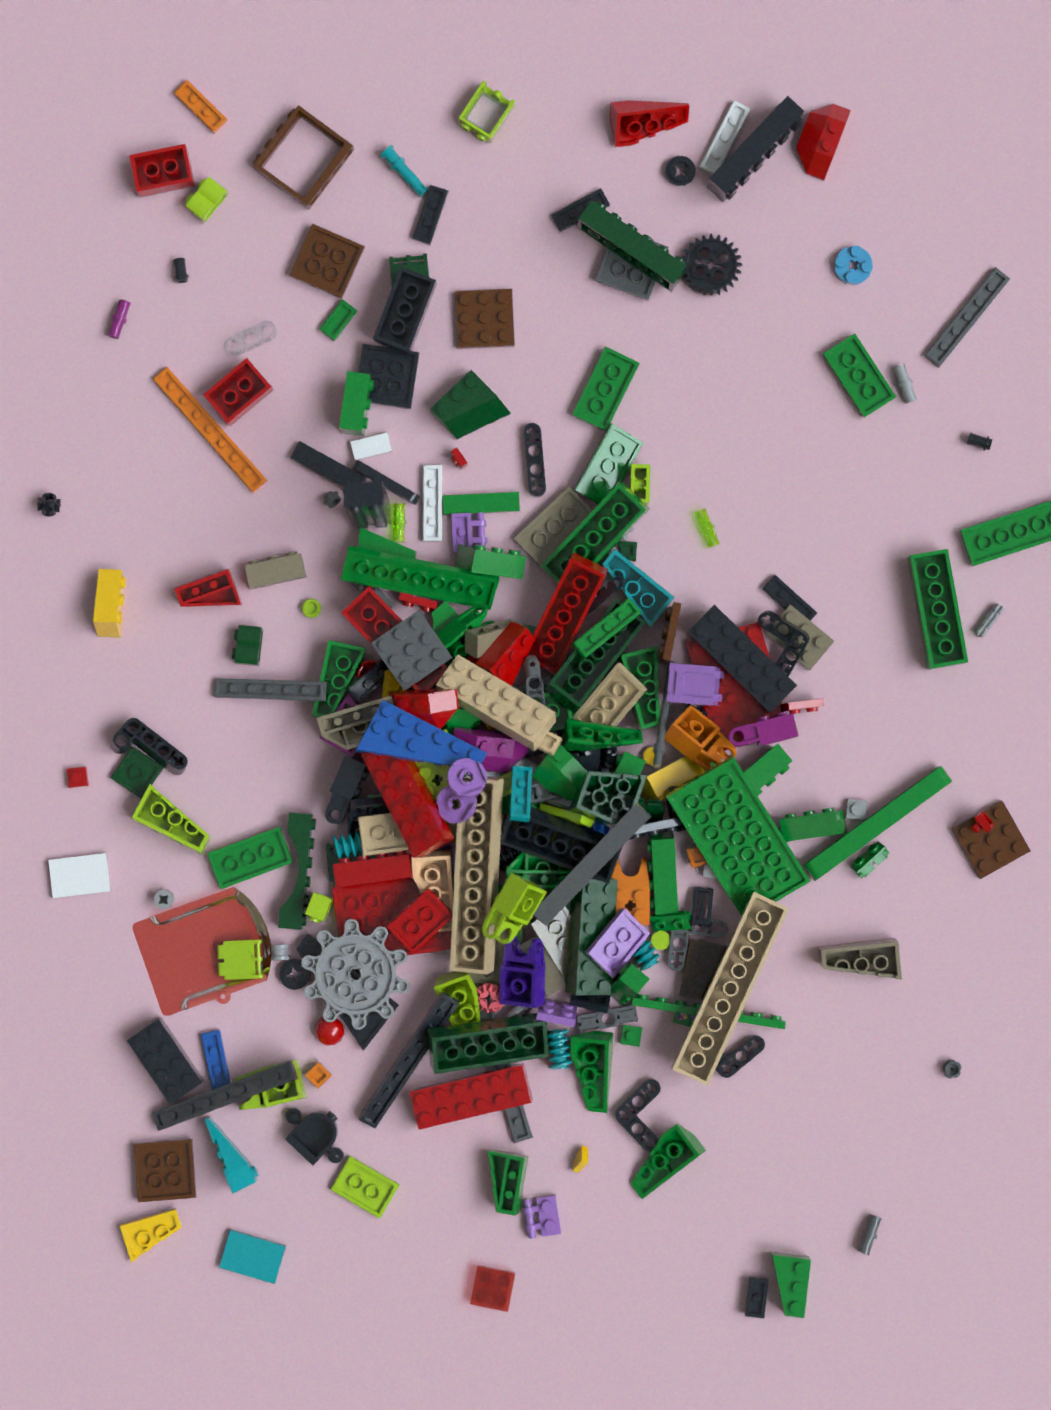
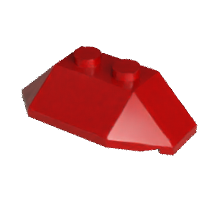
(821, 139)
(428, 705)

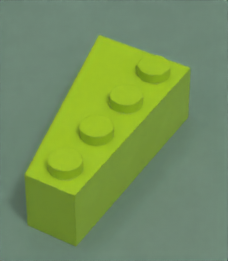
(167, 820)

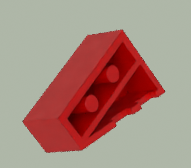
(210, 590)
(507, 653)

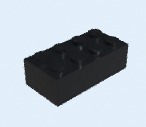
(405, 310)
(165, 1060)

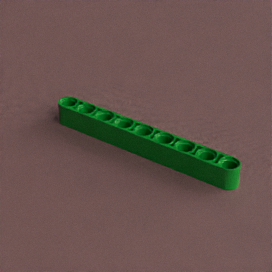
(877, 823)

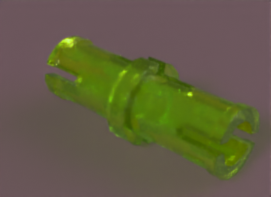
(399, 523)
(707, 528)

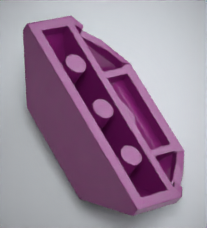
(501, 749)

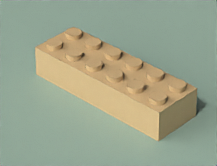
(498, 703)

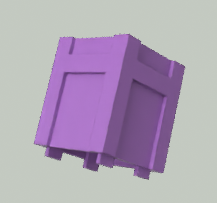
(694, 684)

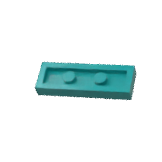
(521, 793)

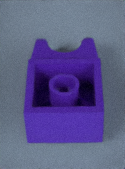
(523, 975)

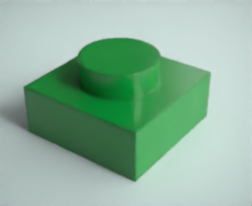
(631, 1035)

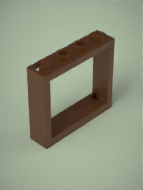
(329, 173)

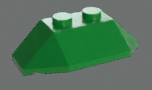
(539, 871)

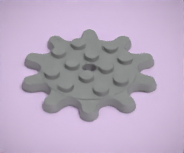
(352, 995)

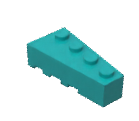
(639, 587)

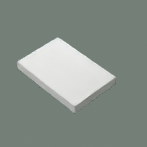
(79, 875)

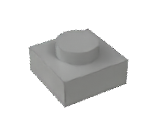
(856, 809)

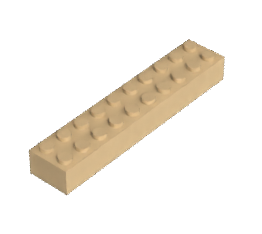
(476, 881)
(730, 988)

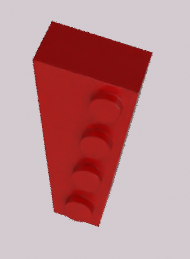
(373, 870)

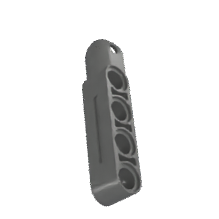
(533, 673)

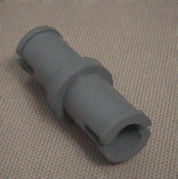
(869, 1234)

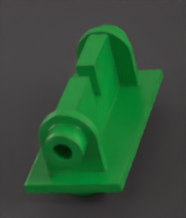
(862, 865)
(671, 922)

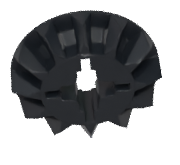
(689, 171)
(608, 757)
(290, 982)

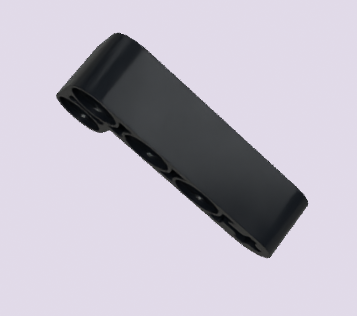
(151, 749)

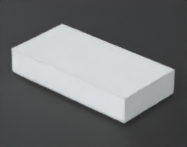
(371, 446)

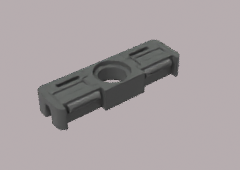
(620, 1015)

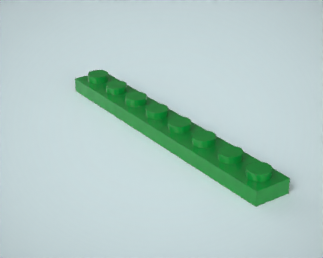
(681, 1007)

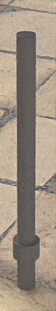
(659, 746)

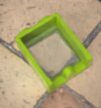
(485, 113)

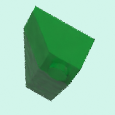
(560, 773)

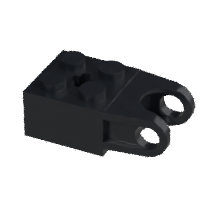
(346, 787)

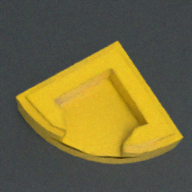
(581, 1159)

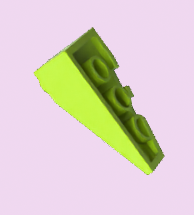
(463, 989)

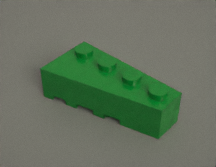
(644, 667)
(338, 671)
(767, 767)
(663, 873)

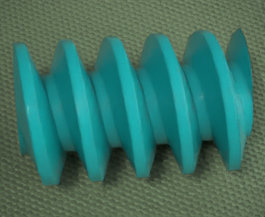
(347, 845)
(646, 956)
(558, 1049)

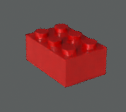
(162, 170)
(238, 392)

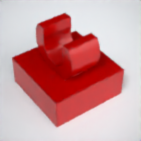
(983, 821)

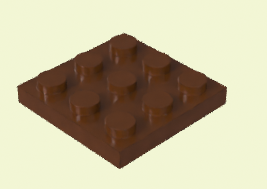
(327, 261)
(484, 318)
(669, 632)
(995, 848)
(165, 1170)

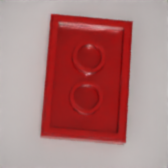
(420, 920)

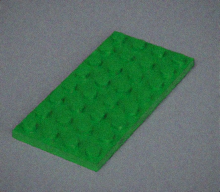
(737, 835)

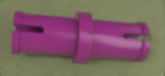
(119, 319)

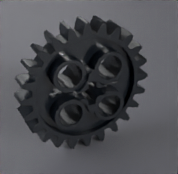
(716, 248)

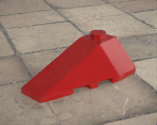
(639, 119)

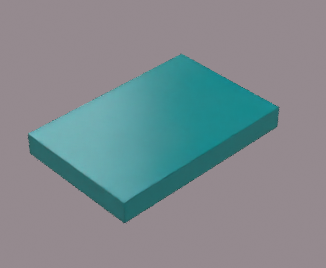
(252, 1256)

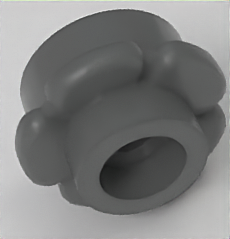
(331, 499)
(957, 1068)

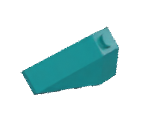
(237, 1167)

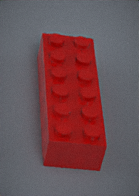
(566, 611)
(373, 619)
(409, 803)
(471, 1096)

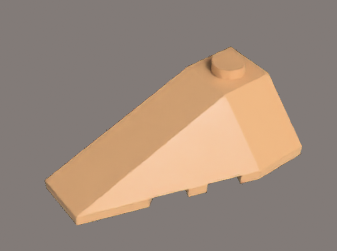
(436, 872)

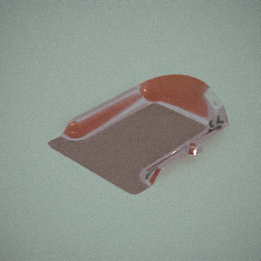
(183, 951)

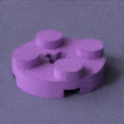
(471, 768)
(451, 814)

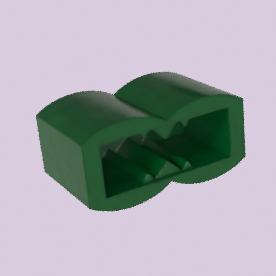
(248, 645)

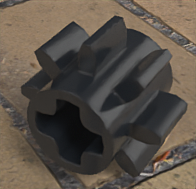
(48, 504)

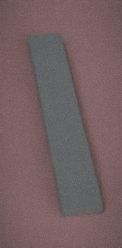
(967, 317)
(270, 689)

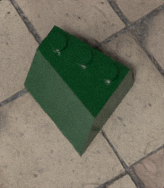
(468, 406)
(607, 796)

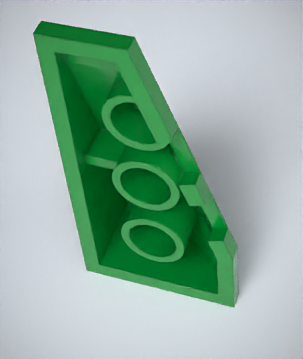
(590, 736)
(593, 1064)
(670, 1155)

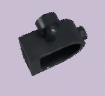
(314, 1135)

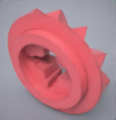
(483, 991)

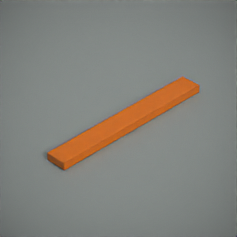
(210, 429)

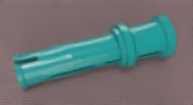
(398, 164)

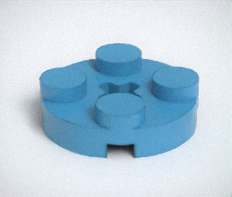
(857, 255)

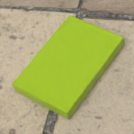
(364, 1187)

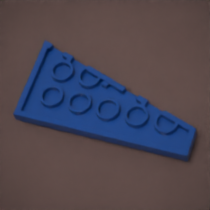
(412, 739)

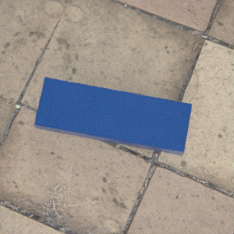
(215, 1059)

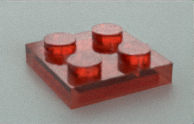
(492, 1288)

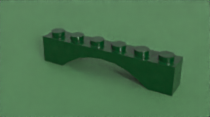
(300, 830)

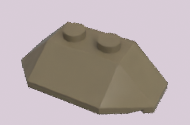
(349, 725)

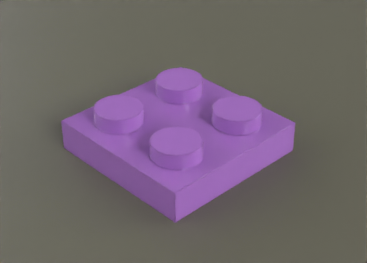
(557, 1013)

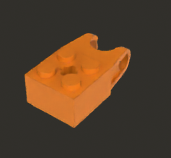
(699, 739)
(635, 889)

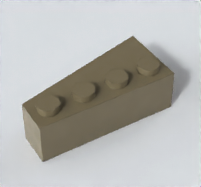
(866, 957)

